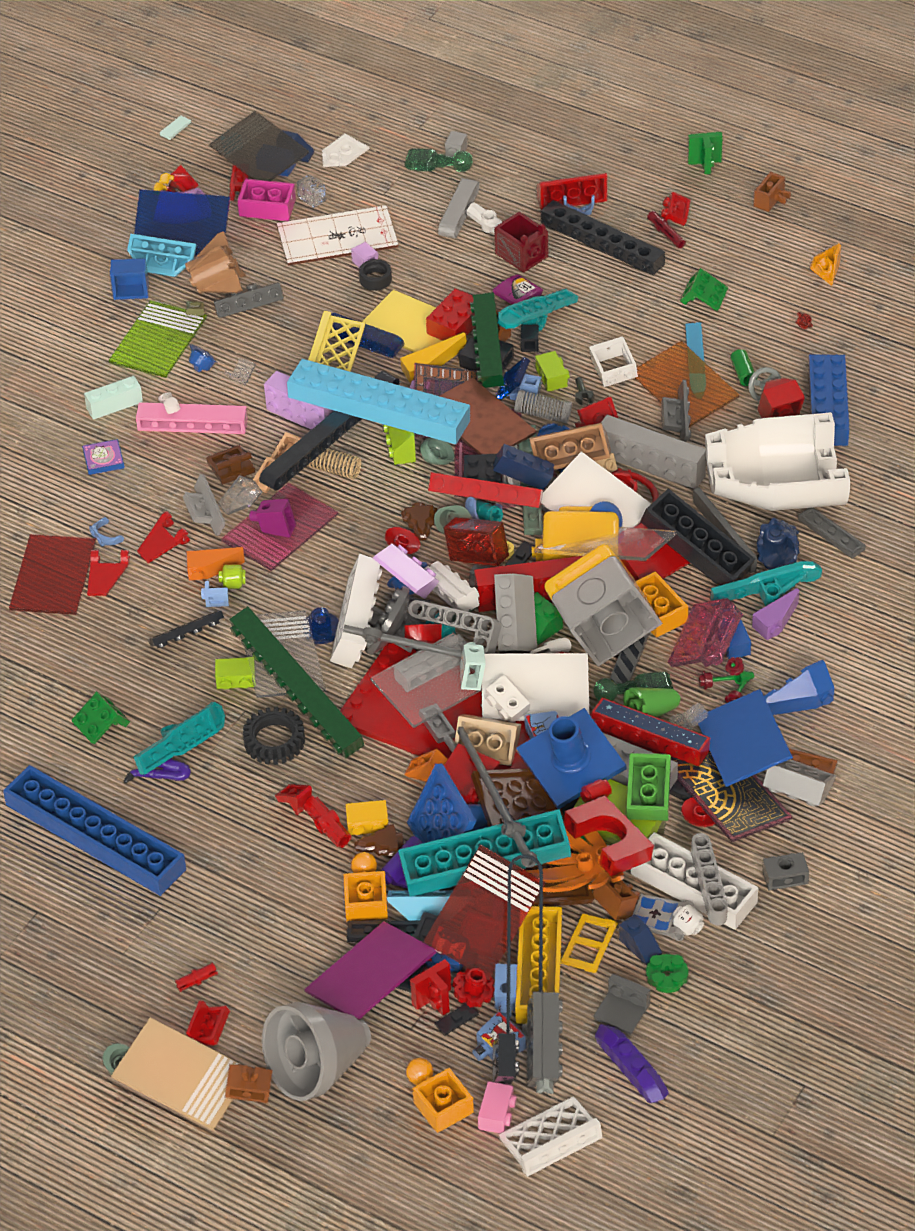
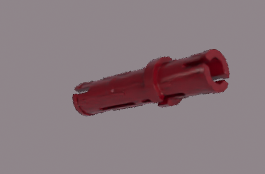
(662, 225)

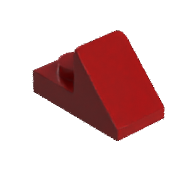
(295, 795)

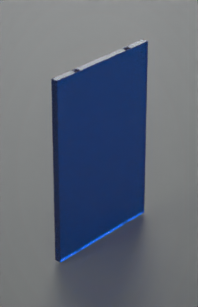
(181, 216)

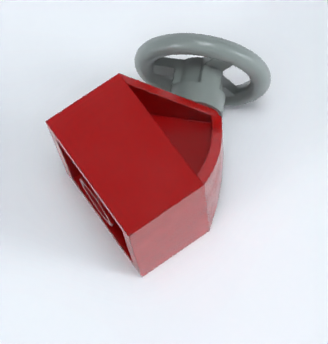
(779, 396)

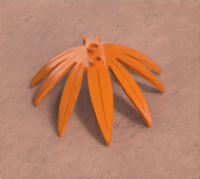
(580, 867)

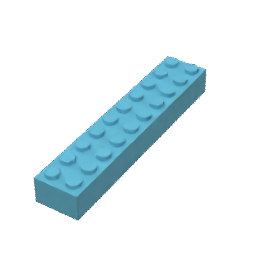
(378, 401)

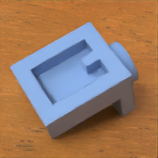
(215, 596)

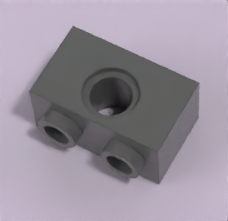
(785, 871)

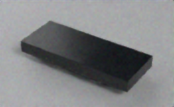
(521, 555)
(456, 1019)

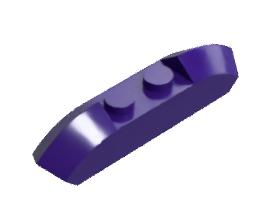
(631, 1063)

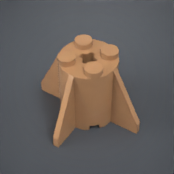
(216, 268)

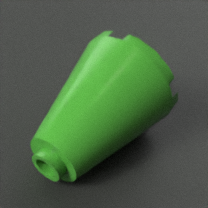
(651, 700)

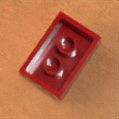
(451, 316)

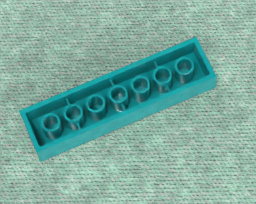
(443, 861)

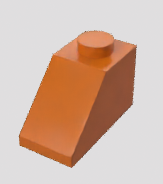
(422, 766)

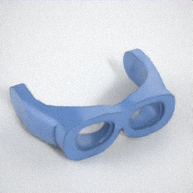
(588, 208)
(103, 540)

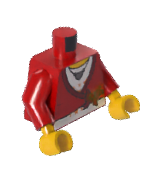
(177, 181)

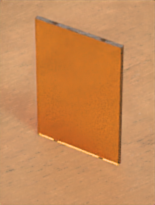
(665, 372)

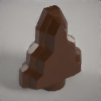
(420, 518)
(382, 842)

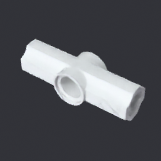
(484, 217)

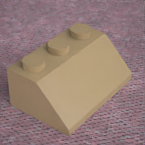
(491, 737)

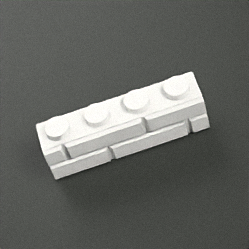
(452, 589)

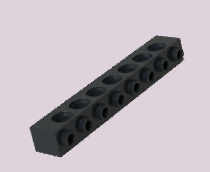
(603, 237)

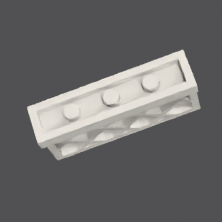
(559, 1145)

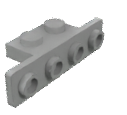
(203, 506)

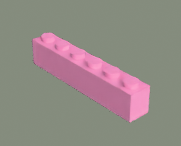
(192, 418)

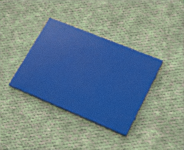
(744, 738)

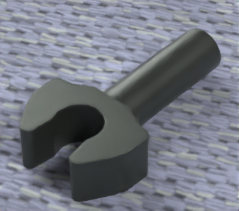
(583, 393)

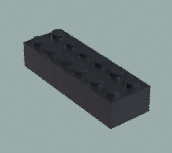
(698, 539)

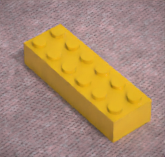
(529, 957)

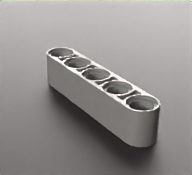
(457, 208)
(709, 879)

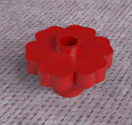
(473, 987)

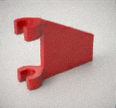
(160, 540)
(105, 575)

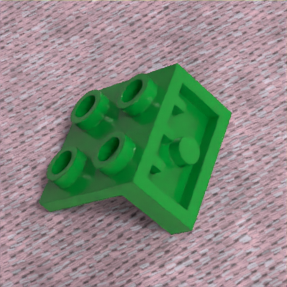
(704, 288)
(98, 717)

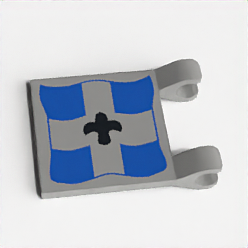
(658, 915)

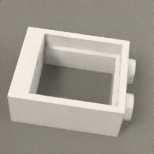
(616, 348)

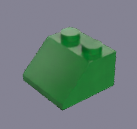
(547, 619)

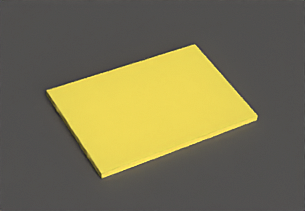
(404, 318)

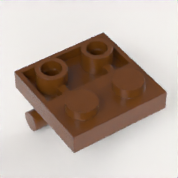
(230, 464)

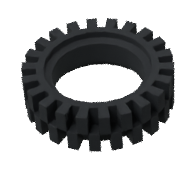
(279, 752)

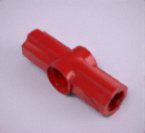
(327, 821)

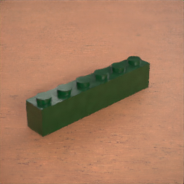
(488, 340)

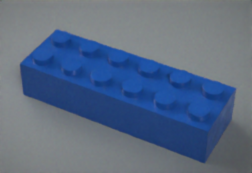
(829, 392)

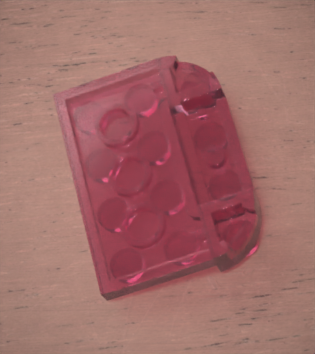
(706, 633)

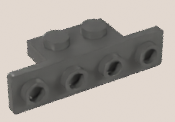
(249, 298)
(675, 413)

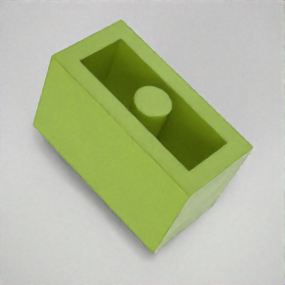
(551, 371)
(233, 673)

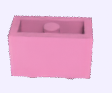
(496, 1107)

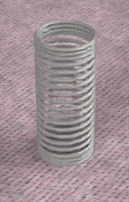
(567, 406)

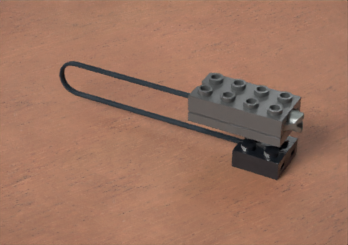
(542, 1021)

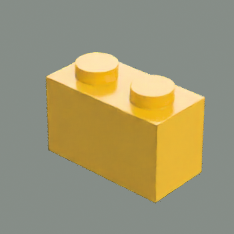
(366, 817)

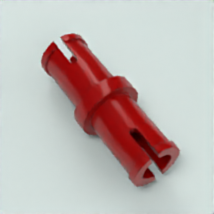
(196, 977)

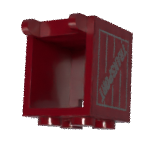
(521, 242)

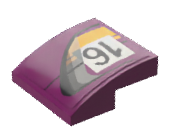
(517, 289)

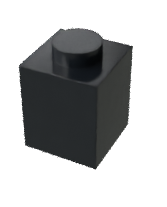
(529, 337)

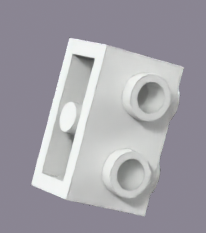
(507, 700)

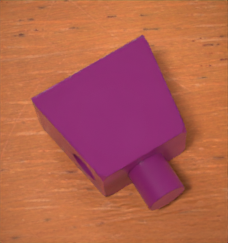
(275, 517)

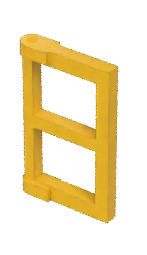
(602, 946)

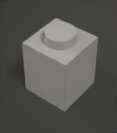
(455, 142)

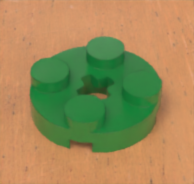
(671, 963)

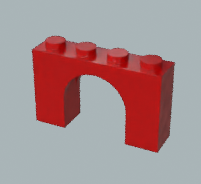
(605, 816)

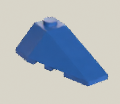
(805, 692)

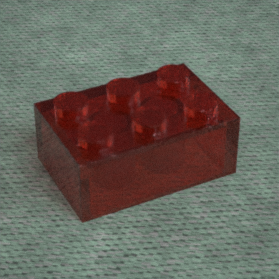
(476, 541)

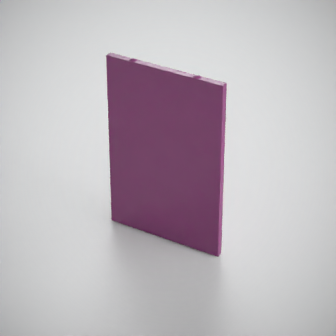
(370, 970)

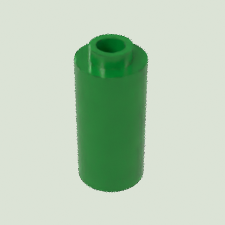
(742, 366)

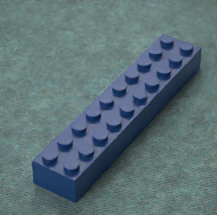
(95, 830)

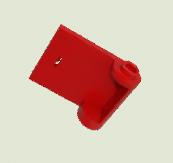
(460, 769)

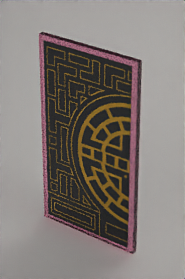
(735, 809)

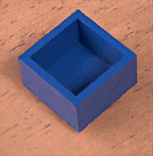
(129, 279)

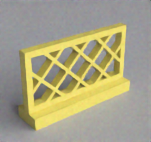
(324, 334)

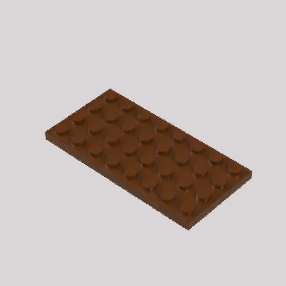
(524, 799)

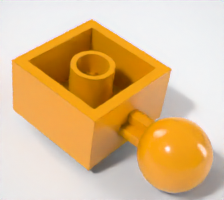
(365, 890)
(438, 1097)

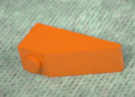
(208, 563)

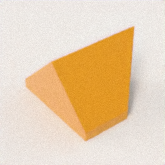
(827, 263)

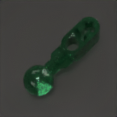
(429, 160)
(609, 690)

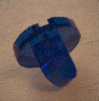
(322, 625)

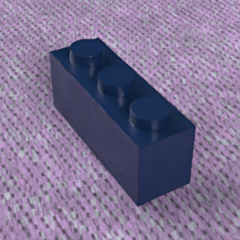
(523, 467)

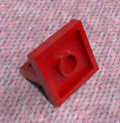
(596, 412)
(432, 987)

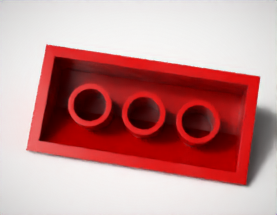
(577, 190)

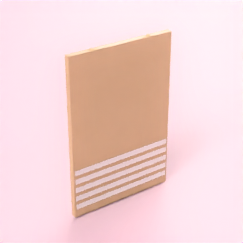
(177, 1073)

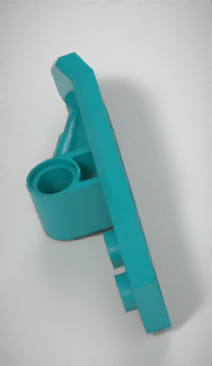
(535, 309)
(769, 584)
(181, 737)

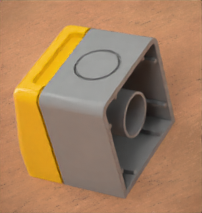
(602, 604)

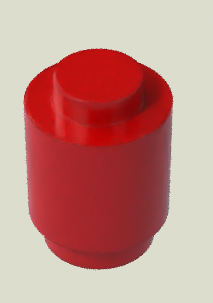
(595, 790)

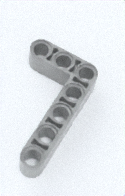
(462, 622)

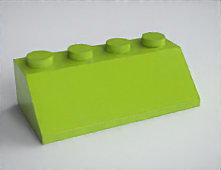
(401, 445)

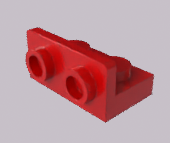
(676, 208)

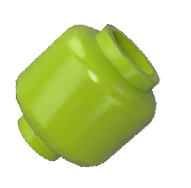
(232, 576)

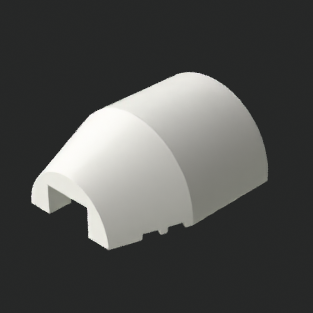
(778, 463)

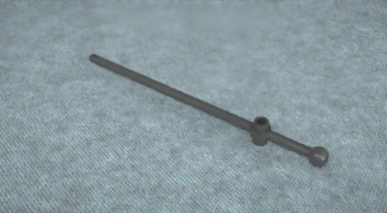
(509, 827)

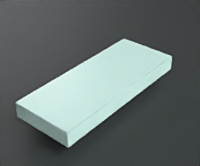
(175, 127)

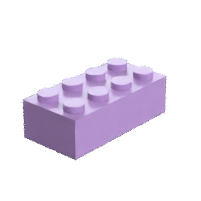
(294, 410)

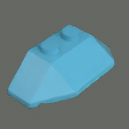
(161, 255)
(413, 907)

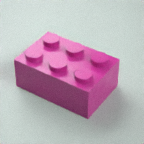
(266, 200)

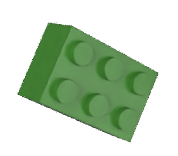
(648, 786)

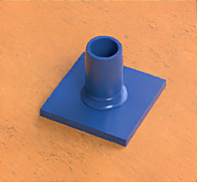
(570, 757)
(442, 810)

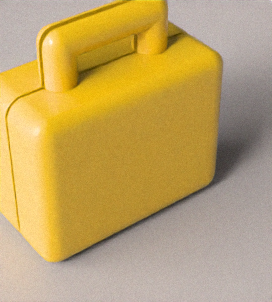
(575, 525)

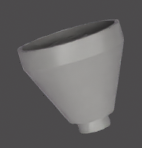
(311, 1047)

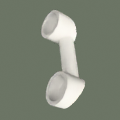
(170, 403)

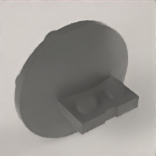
(394, 619)

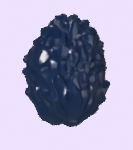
(777, 544)

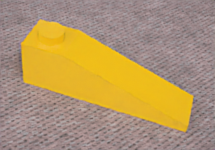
(433, 355)

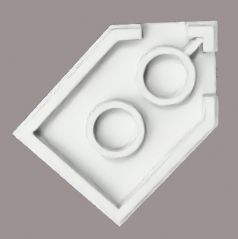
(342, 151)

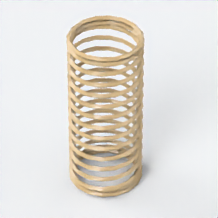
(349, 475)

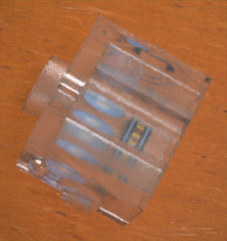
(311, 191)

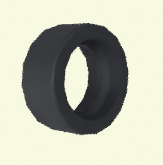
(375, 266)

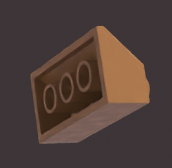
(565, 445)

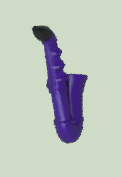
(170, 769)

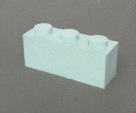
(113, 397)

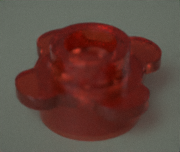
(804, 320)

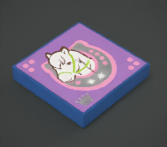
(103, 457)

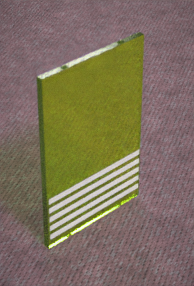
(157, 339)

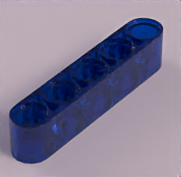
(373, 338)

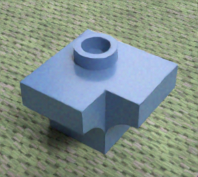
(529, 384)

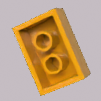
(665, 602)

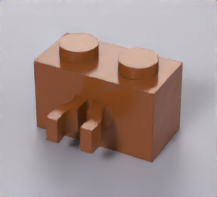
(770, 191)
(617, 898)
(248, 1083)

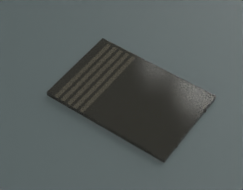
(259, 148)

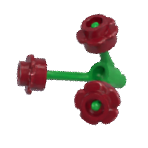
(734, 667)

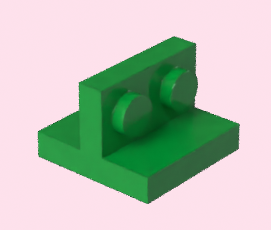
(705, 149)

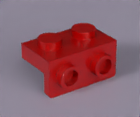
(207, 1023)

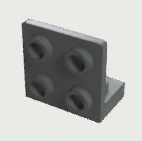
(623, 1004)

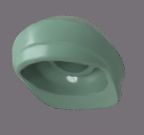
(436, 452)

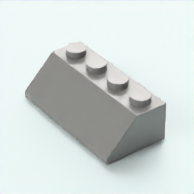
(515, 613)

